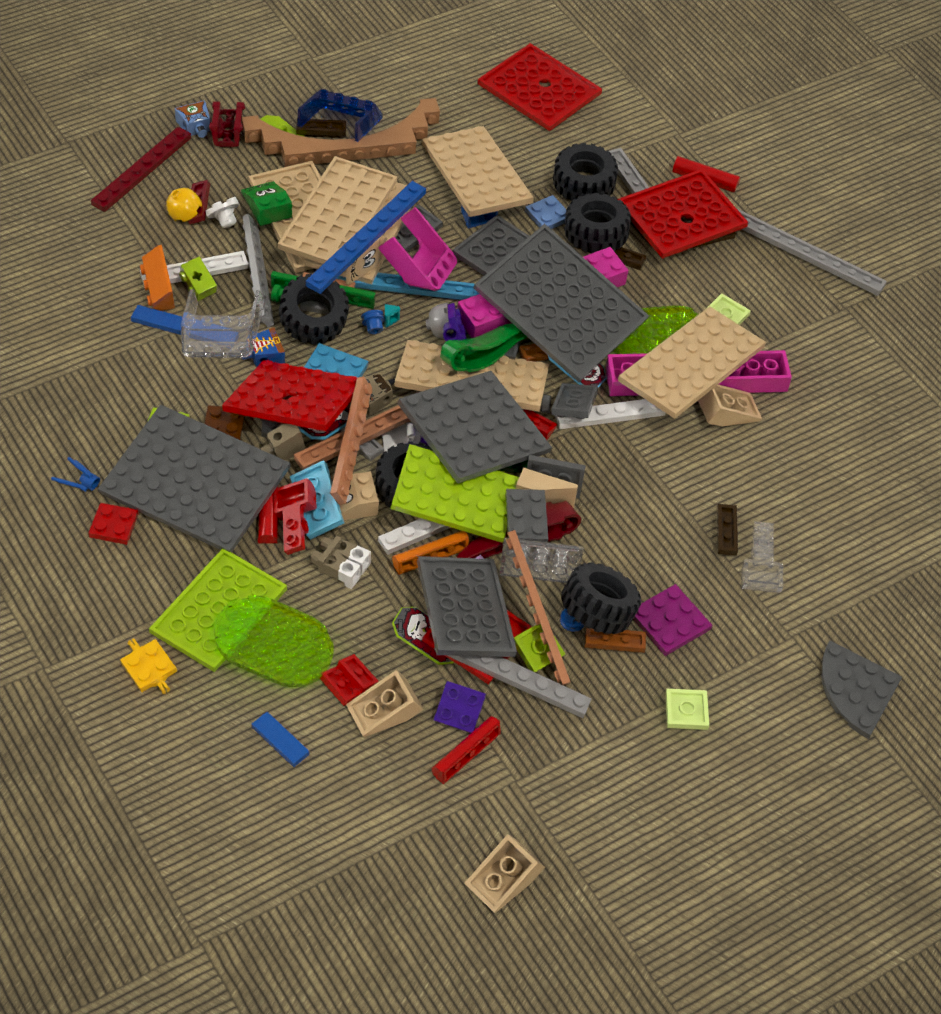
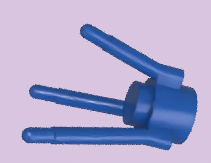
(87, 479)

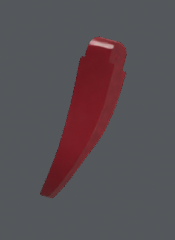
(561, 520)

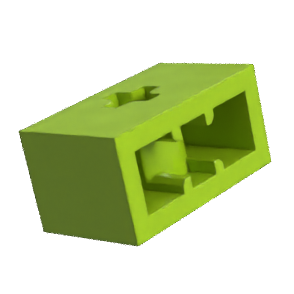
(196, 269)

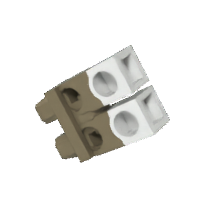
(342, 560)

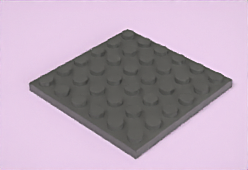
(474, 426)

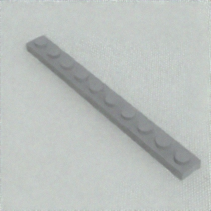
(814, 255)

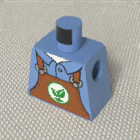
(194, 118)

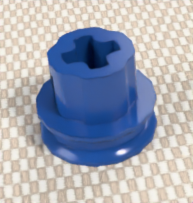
(373, 321)
(568, 624)

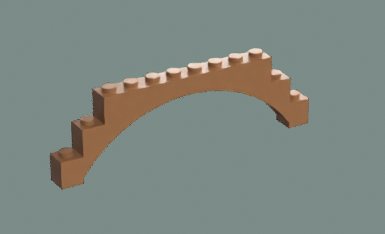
(390, 142)

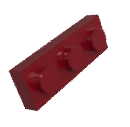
(202, 190)

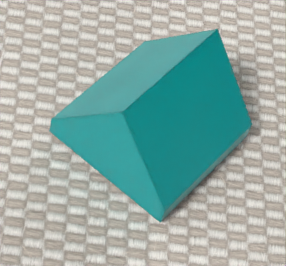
(391, 315)

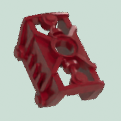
(218, 124)

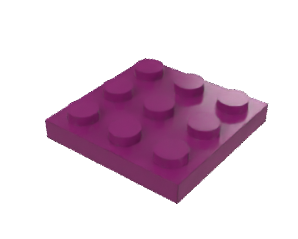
(671, 620)

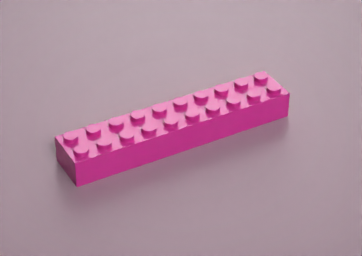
(483, 317)
(762, 373)

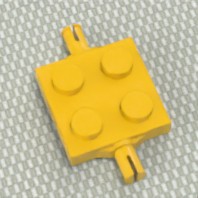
(148, 665)

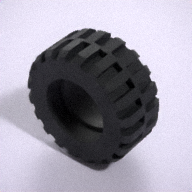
(584, 159)
(597, 222)
(313, 328)
(389, 467)
(601, 598)

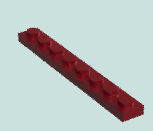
(140, 169)

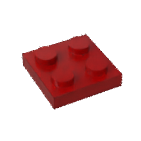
(113, 523)

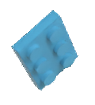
(336, 361)

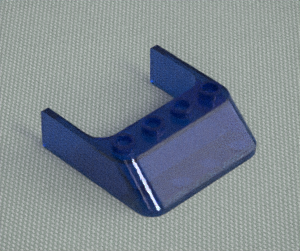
(369, 117)

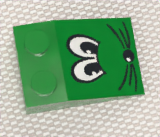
(268, 202)

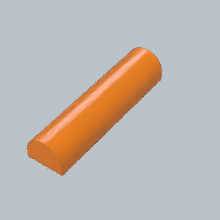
(442, 547)

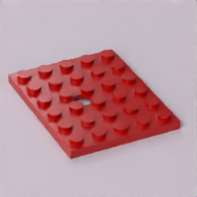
(518, 85)
(695, 196)
(315, 401)

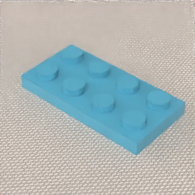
(328, 512)

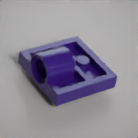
(454, 324)
(460, 707)

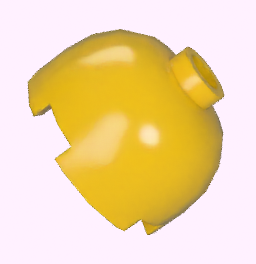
(183, 204)

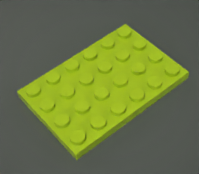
(434, 495)
(192, 616)

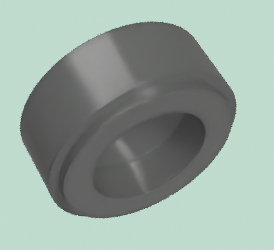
(546, 404)

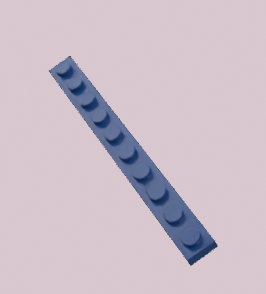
(365, 237)

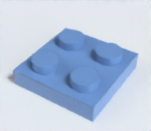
(547, 211)

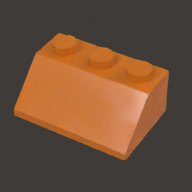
(157, 280)

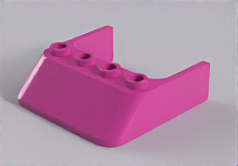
(431, 262)

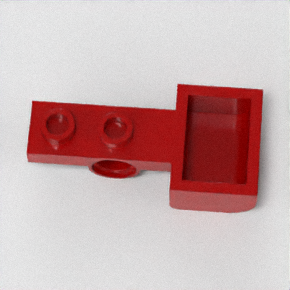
(290, 505)

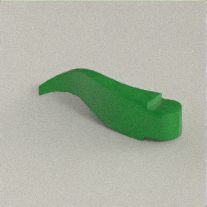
(480, 351)

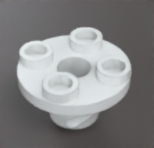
(224, 212)

